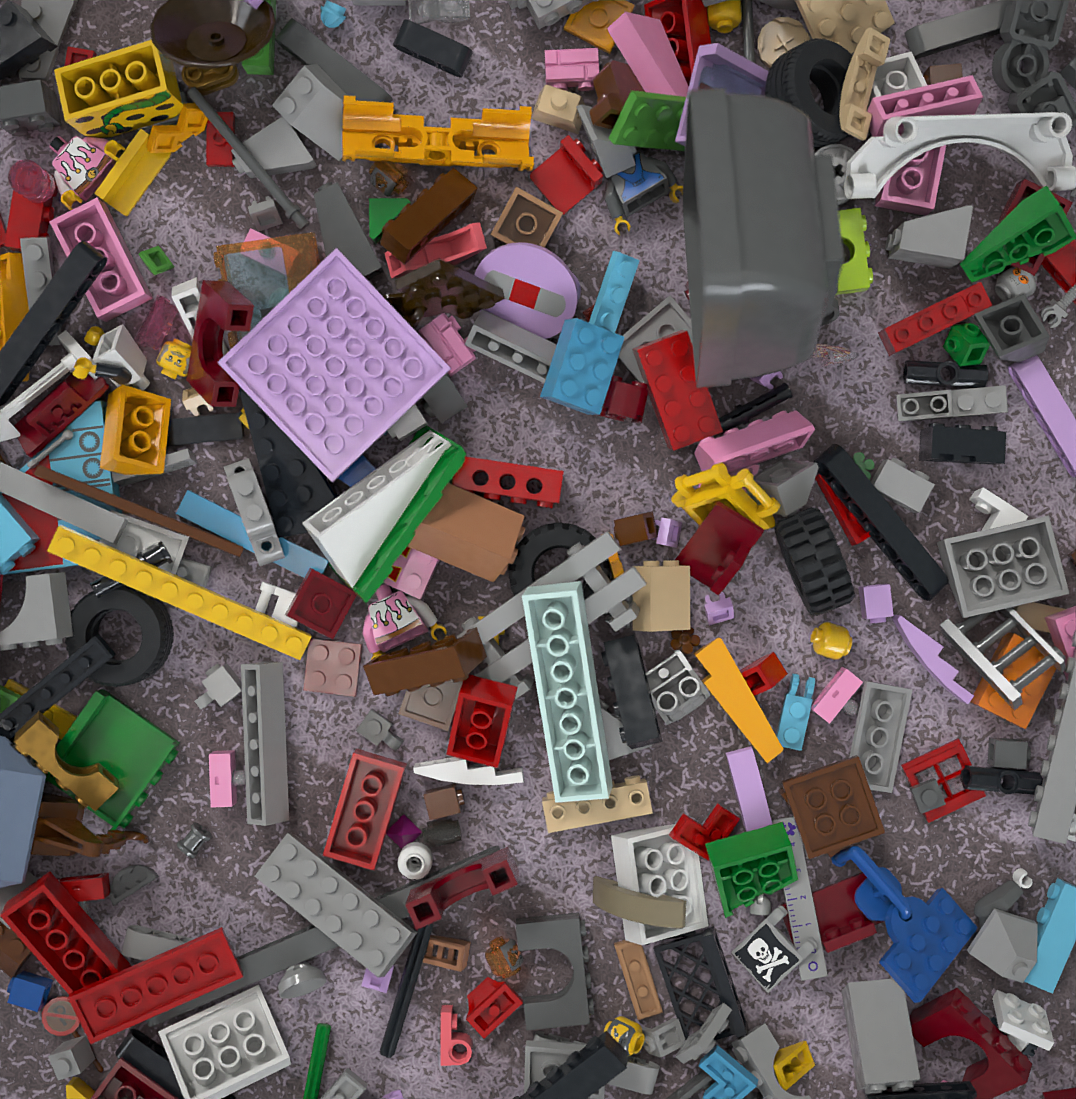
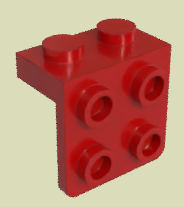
(567, 175)

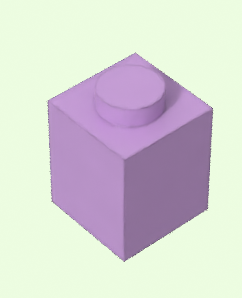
(876, 602)

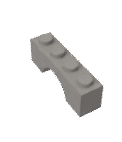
(757, 1054)

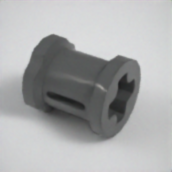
(194, 840)

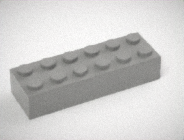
(336, 905)

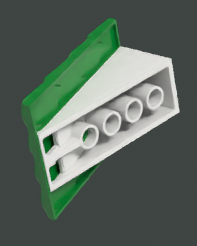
(379, 515)

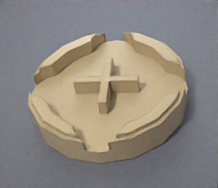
(778, 38)

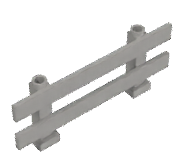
(607, 596)

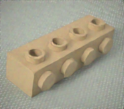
(625, 801)

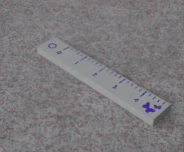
(801, 908)

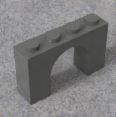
(570, 1004)

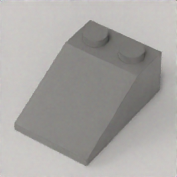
(314, 108)

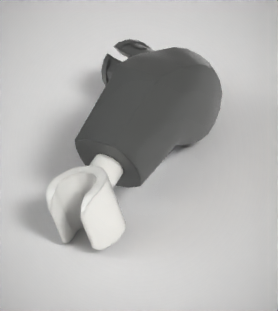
(1002, 897)

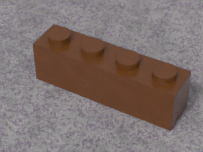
(427, 215)

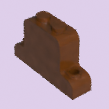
(613, 89)

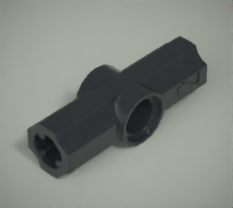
(960, 376)
(990, 780)

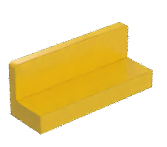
(131, 175)

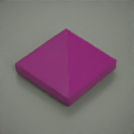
(403, 831)

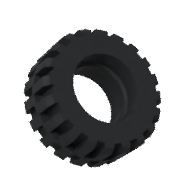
(540, 541)
(814, 561)

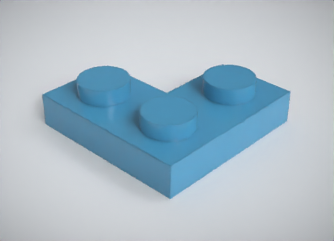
(731, 1077)

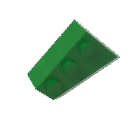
(751, 865)

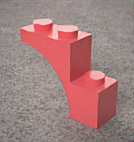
(449, 247)

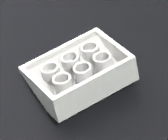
(655, 866)
(225, 1047)

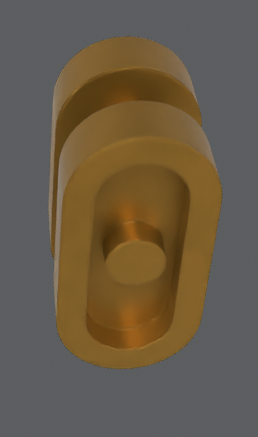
(210, 80)

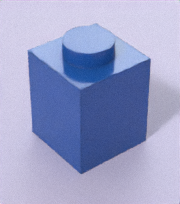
(29, 991)

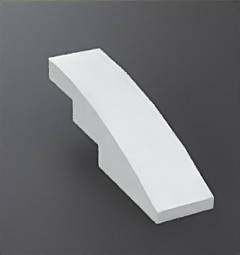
(460, 771)

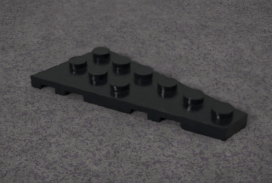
(290, 478)

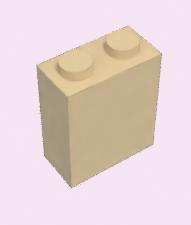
(665, 597)

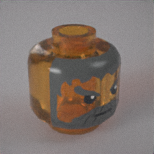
(388, 177)
(504, 957)

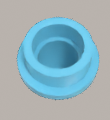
(332, 14)

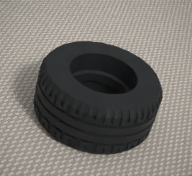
(826, 67)
(154, 625)

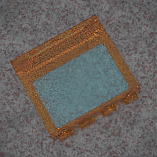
(266, 270)

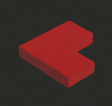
(695, 835)

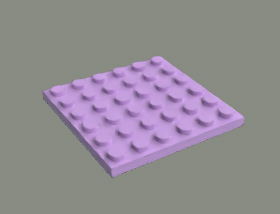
(334, 365)

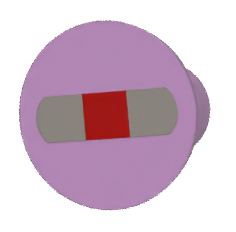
(535, 285)

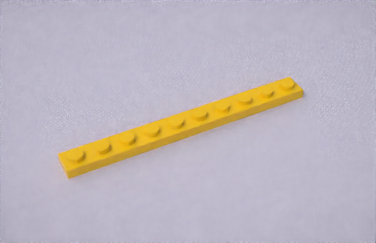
(178, 592)

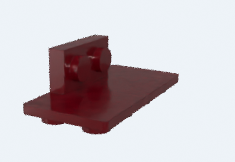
(58, 411)
(719, 547)
(838, 915)

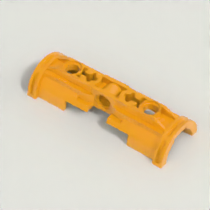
(497, 130)

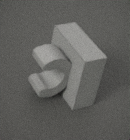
(265, 214)

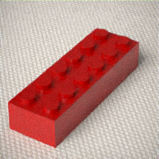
(62, 934)

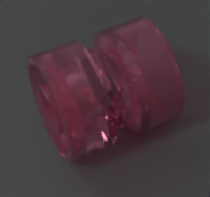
(31, 181)

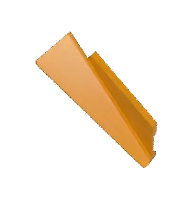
(12, 296)
(736, 698)

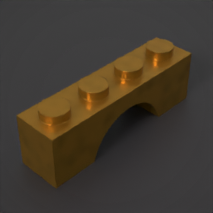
(89, 784)

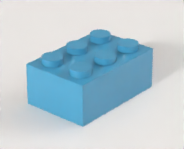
(582, 366)

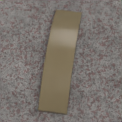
(638, 907)

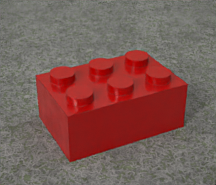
(481, 720)

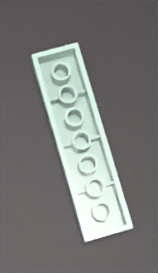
(567, 691)

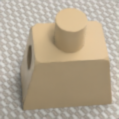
(558, 109)

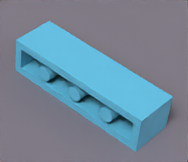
(1054, 935)

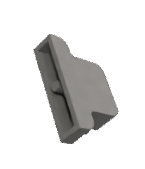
(253, 511)

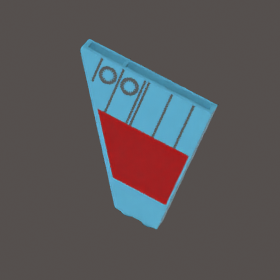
(79, 460)

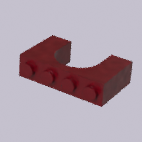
(219, 310)
(491, 872)
(957, 1016)

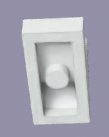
(1000, 511)

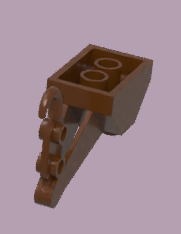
(61, 831)

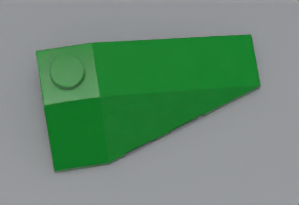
(1028, 230)

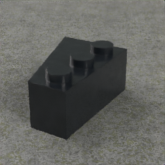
(962, 444)

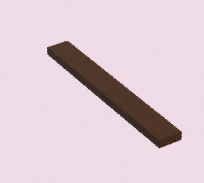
(138, 511)

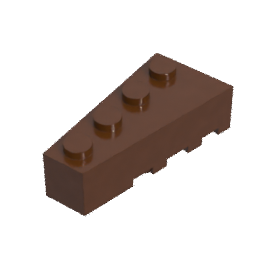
(426, 664)

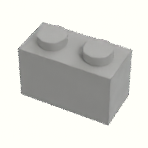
(901, 485)

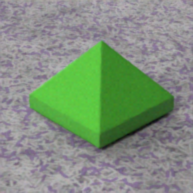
(156, 260)

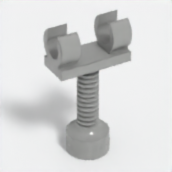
(1058, 308)

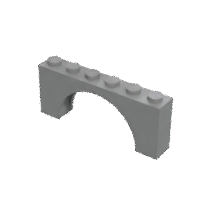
(43, 614)

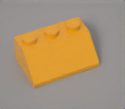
(135, 432)

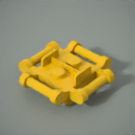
(721, 487)

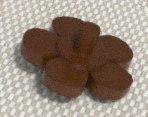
(685, 639)

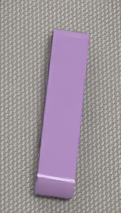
(1047, 408)

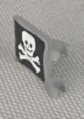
(769, 953)

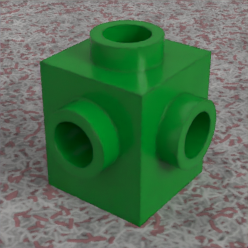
(966, 344)

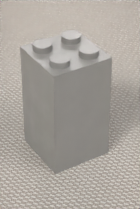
(880, 1036)

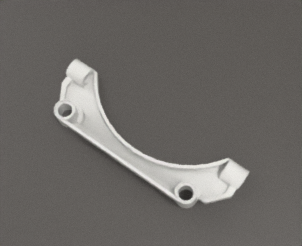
(1022, 136)

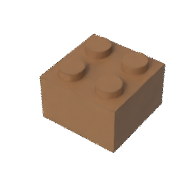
(526, 220)

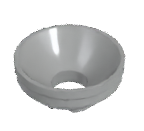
(300, 981)

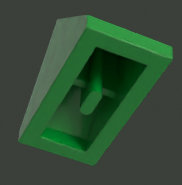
(380, 212)

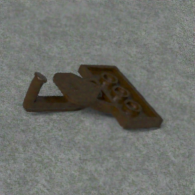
(441, 289)

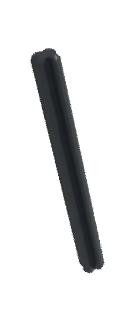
(405, 991)

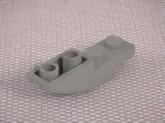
(952, 403)

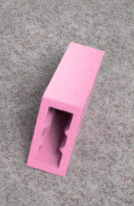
(649, 54)

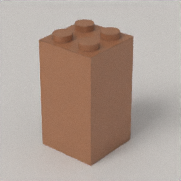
(470, 533)

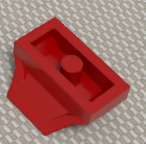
(490, 1005)

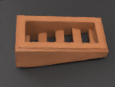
(449, 962)

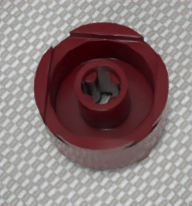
(625, 400)

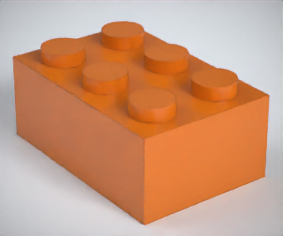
(991, 701)

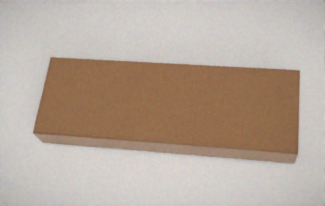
(638, 979)

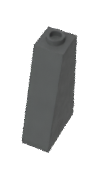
(342, 230)

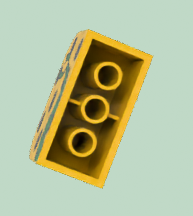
(119, 91)

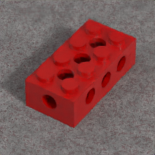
(523, 474)

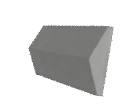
(880, 732)

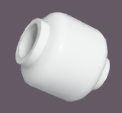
(411, 853)

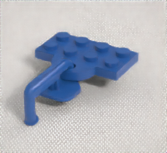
(922, 933)

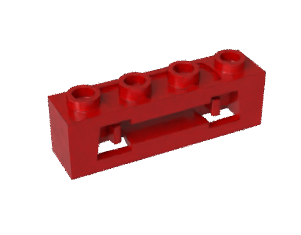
(935, 318)

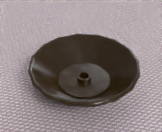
(211, 31)

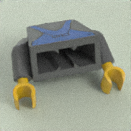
(639, 187)

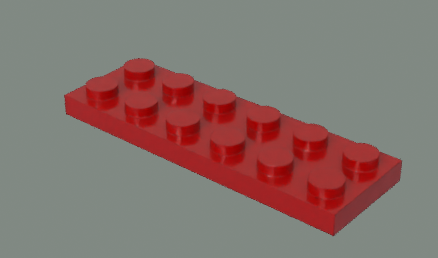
(156, 985)

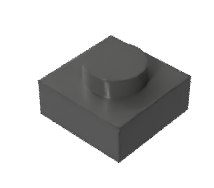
(927, 796)

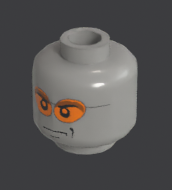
(1014, 283)

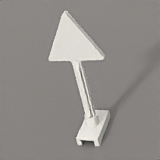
(75, 351)

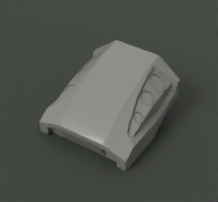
(675, 681)

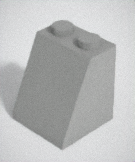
(932, 239)

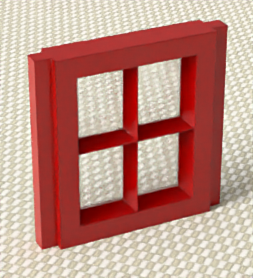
(945, 766)

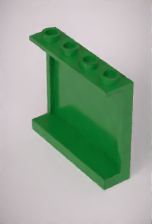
(124, 745)

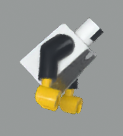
(115, 358)

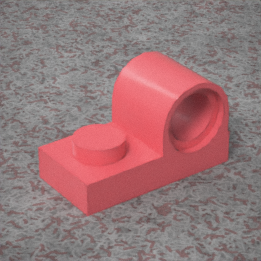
(449, 1038)

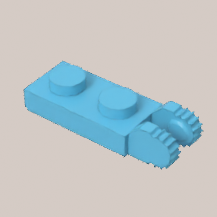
(795, 714)

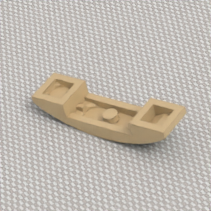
(858, 83)

